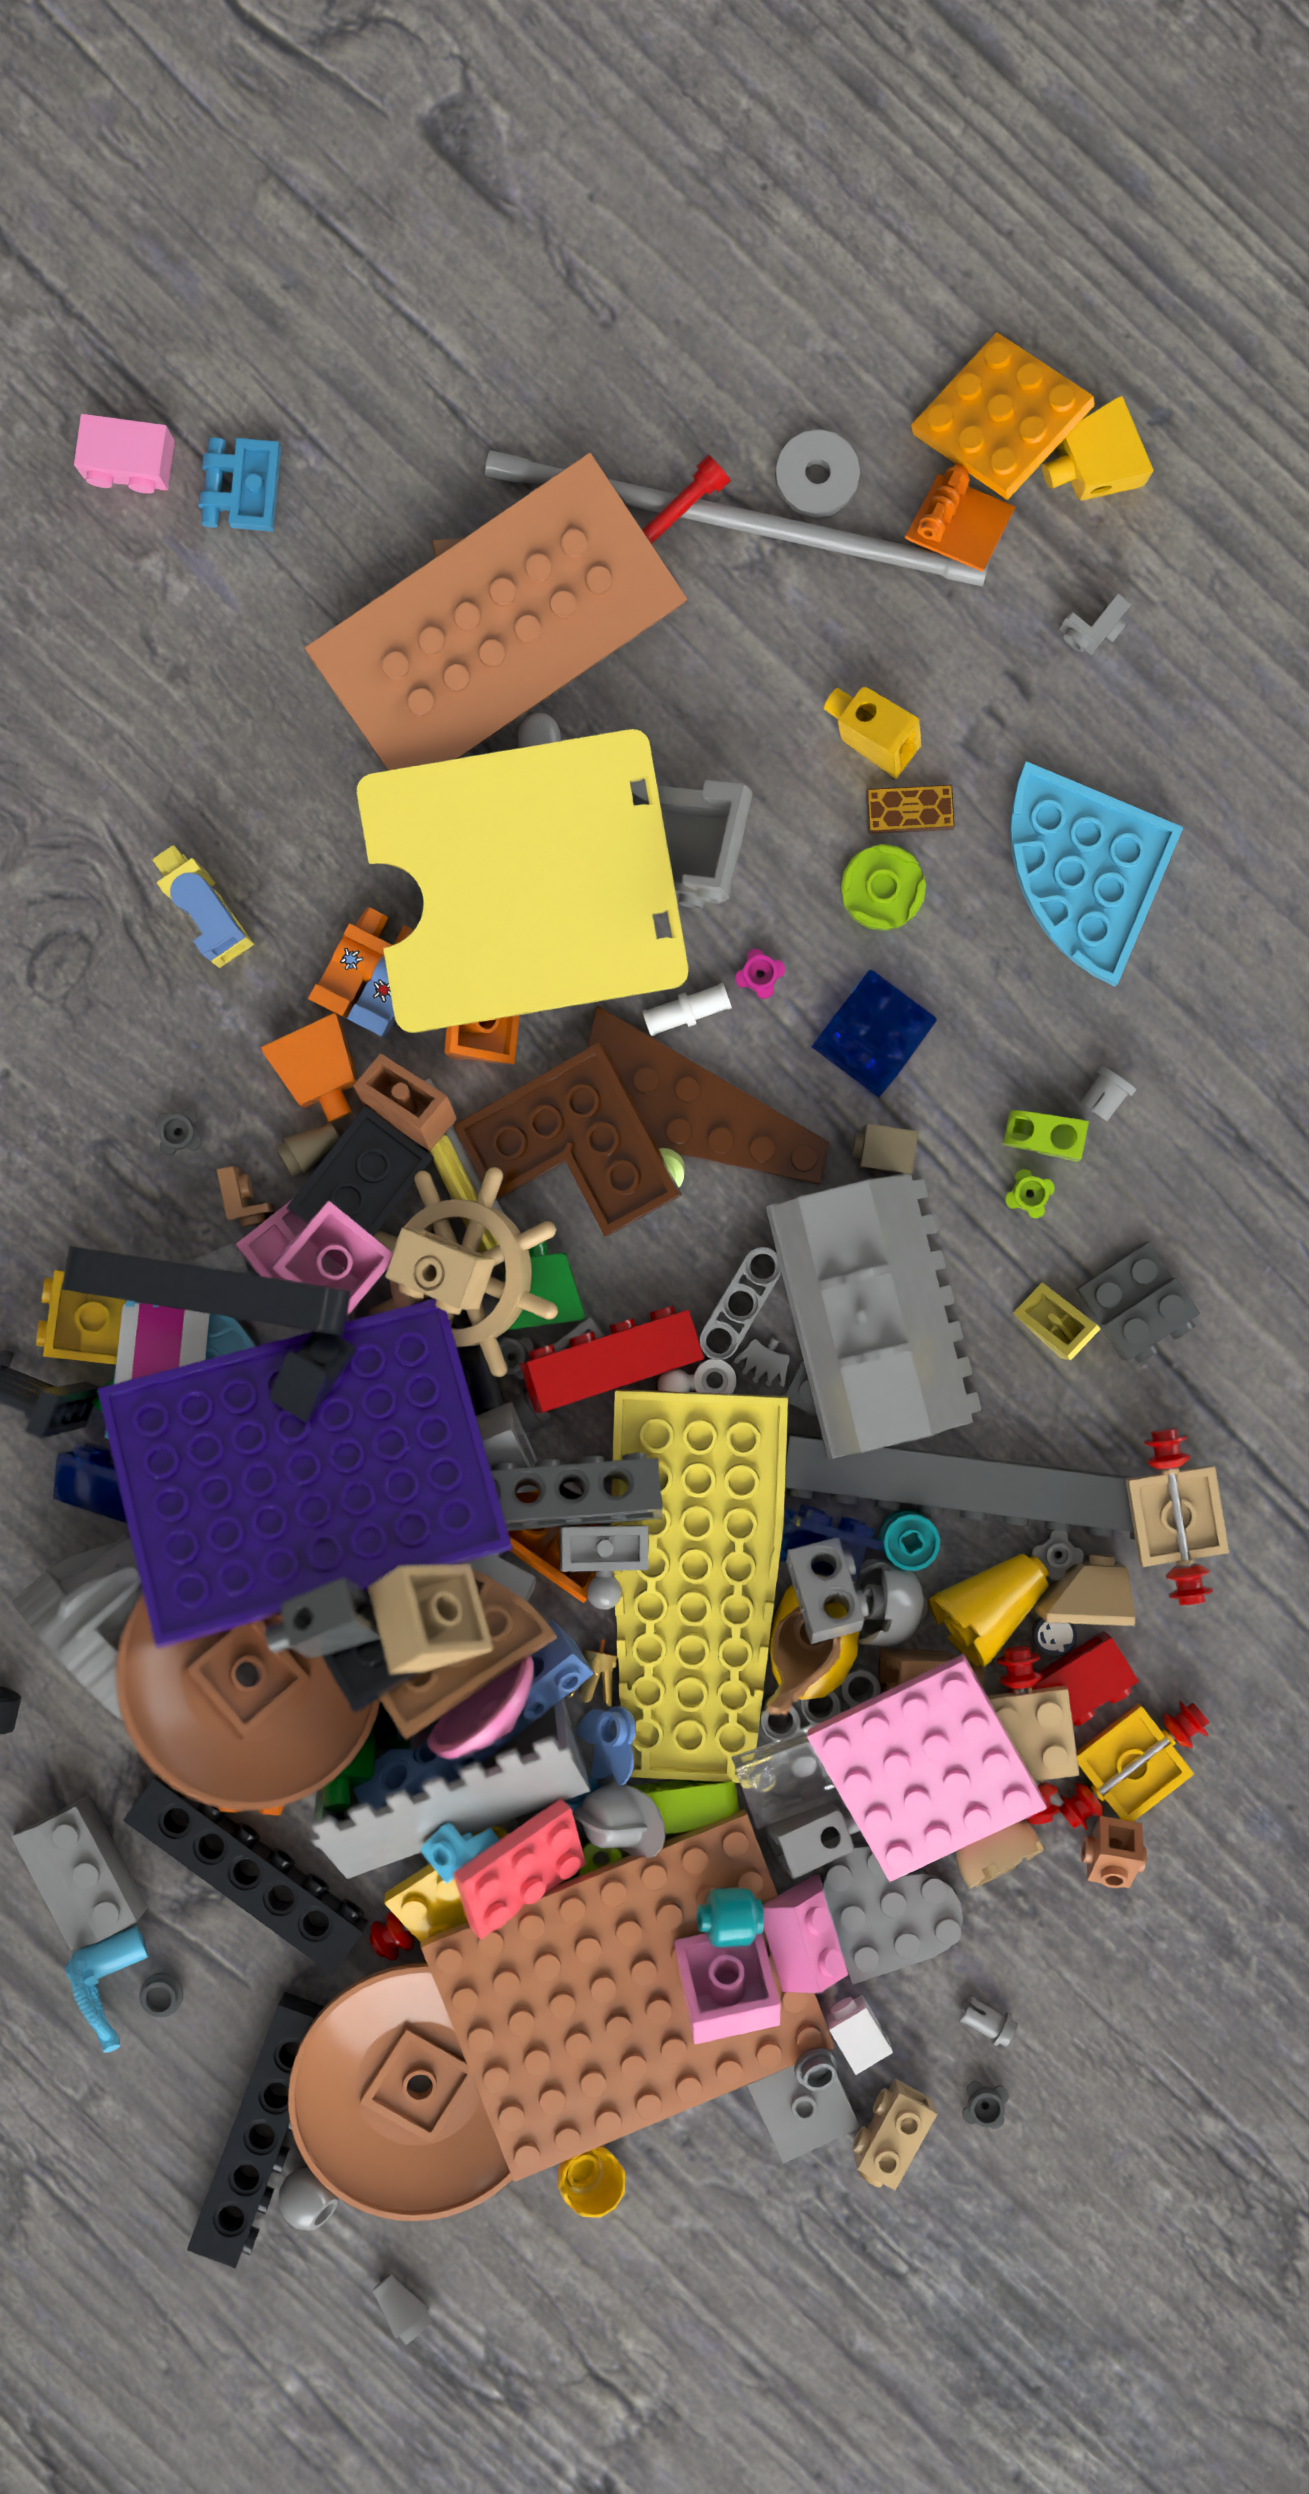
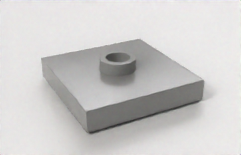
(802, 2117)

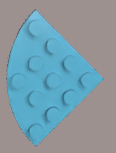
(1087, 867)

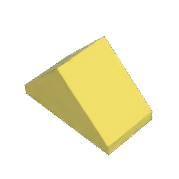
(1056, 1322)

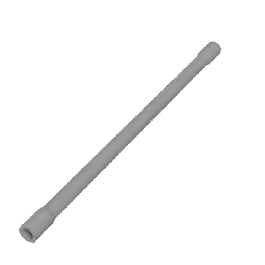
(523, 471)

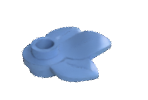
(613, 1738)

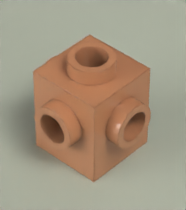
(1114, 1852)

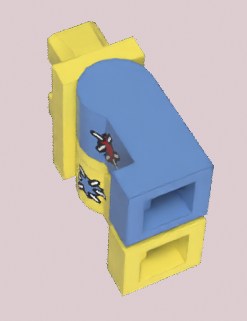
(192, 892)

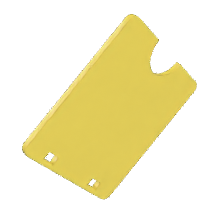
(528, 880)

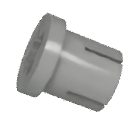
(1106, 1093)

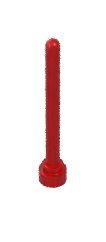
(707, 479)

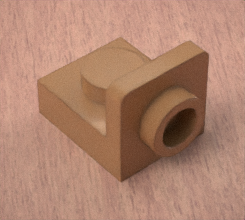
(236, 1192)

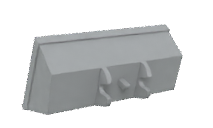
(872, 1314)
(516, 1780)

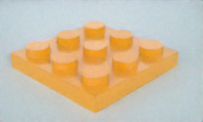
(1002, 415)

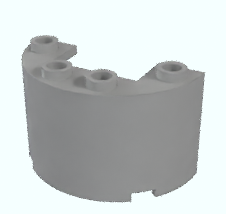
(702, 836)

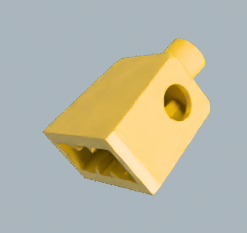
(1101, 455)
(876, 728)

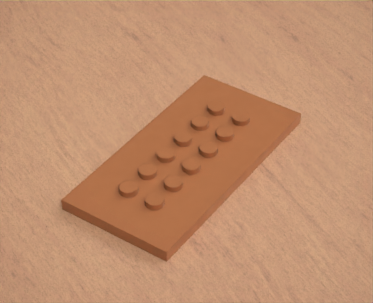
(498, 621)

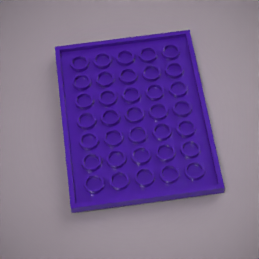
(255, 1507)

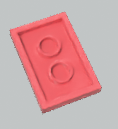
(520, 1868)

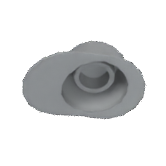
(622, 1819)

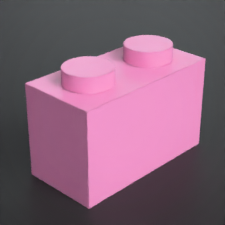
(124, 453)

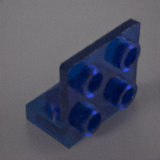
(874, 1033)
(814, 1526)

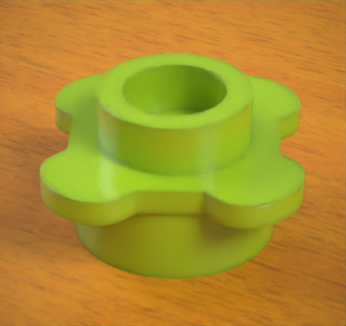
(1041, 1188)

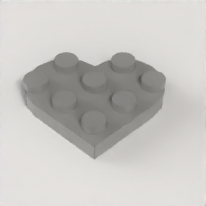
(888, 1922)

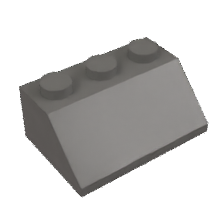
(80, 1874)

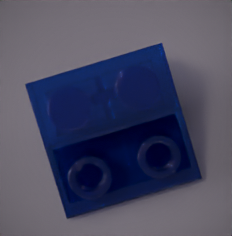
(89, 1481)

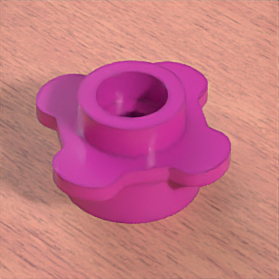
(758, 961)

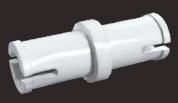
(687, 1009)

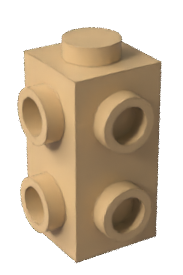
(893, 2135)

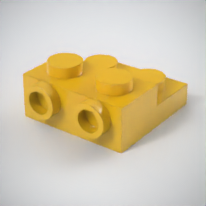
(79, 1324)

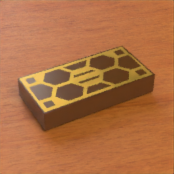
(910, 809)

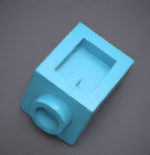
(450, 1851)

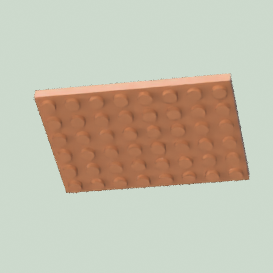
(582, 2005)

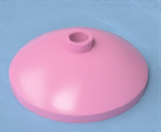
(483, 1715)

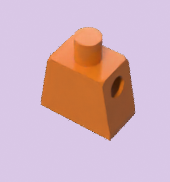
(316, 1065)

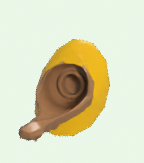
(802, 1667)

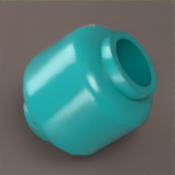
(731, 1917)

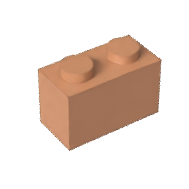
(405, 1101)

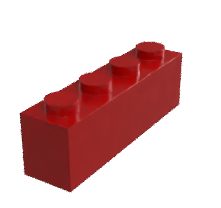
(612, 1360)
(1092, 1675)

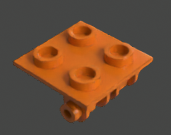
(960, 520)

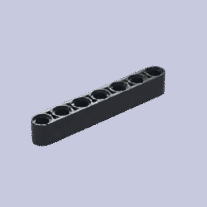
(207, 1290)

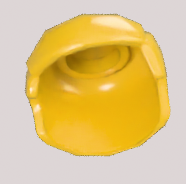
(592, 2182)

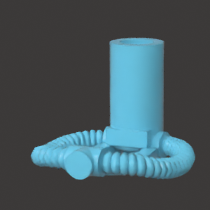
(97, 1962)

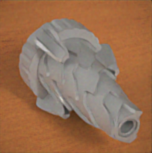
(82, 1613)

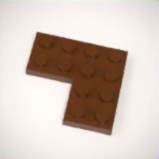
(579, 1118)

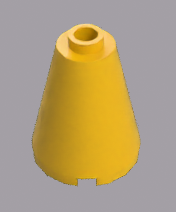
(989, 1606)

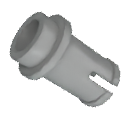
(988, 2022)

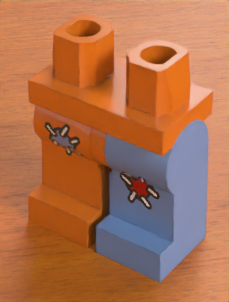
(357, 975)

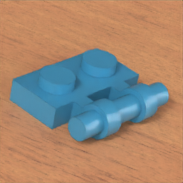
(253, 484)

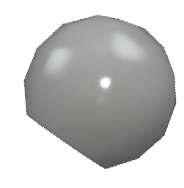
(305, 2200)

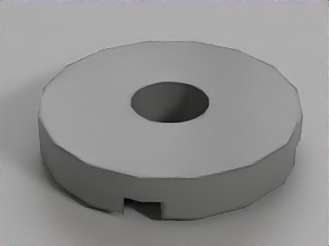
(822, 449)

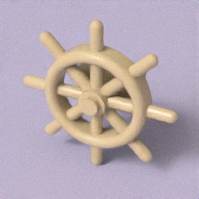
(457, 1274)

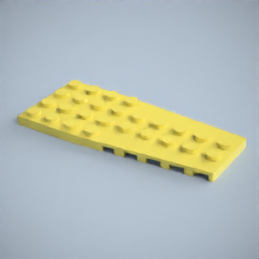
(703, 1612)

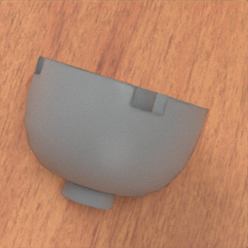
(893, 1603)

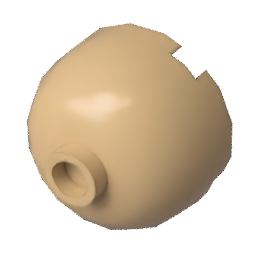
(998, 1853)

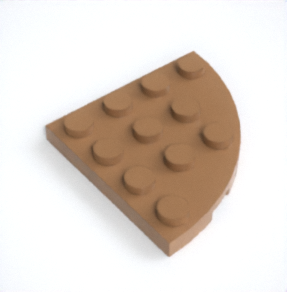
(514, 1633)

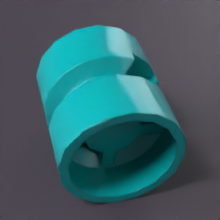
(909, 1539)

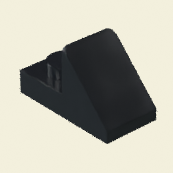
(311, 1374)

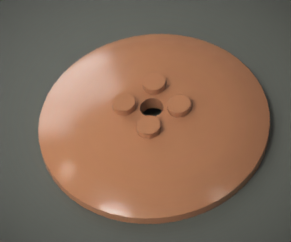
(228, 1739)
(363, 2125)

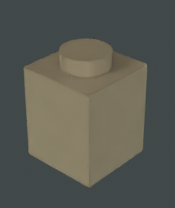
(885, 1149)

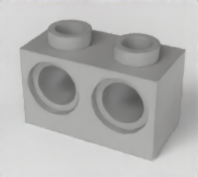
(816, 1591)

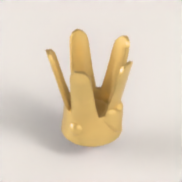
(598, 1662)

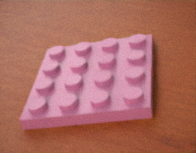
(926, 1768)

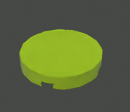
(883, 887)

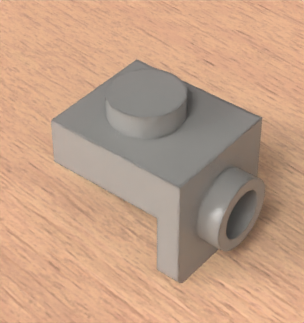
(1109, 625)

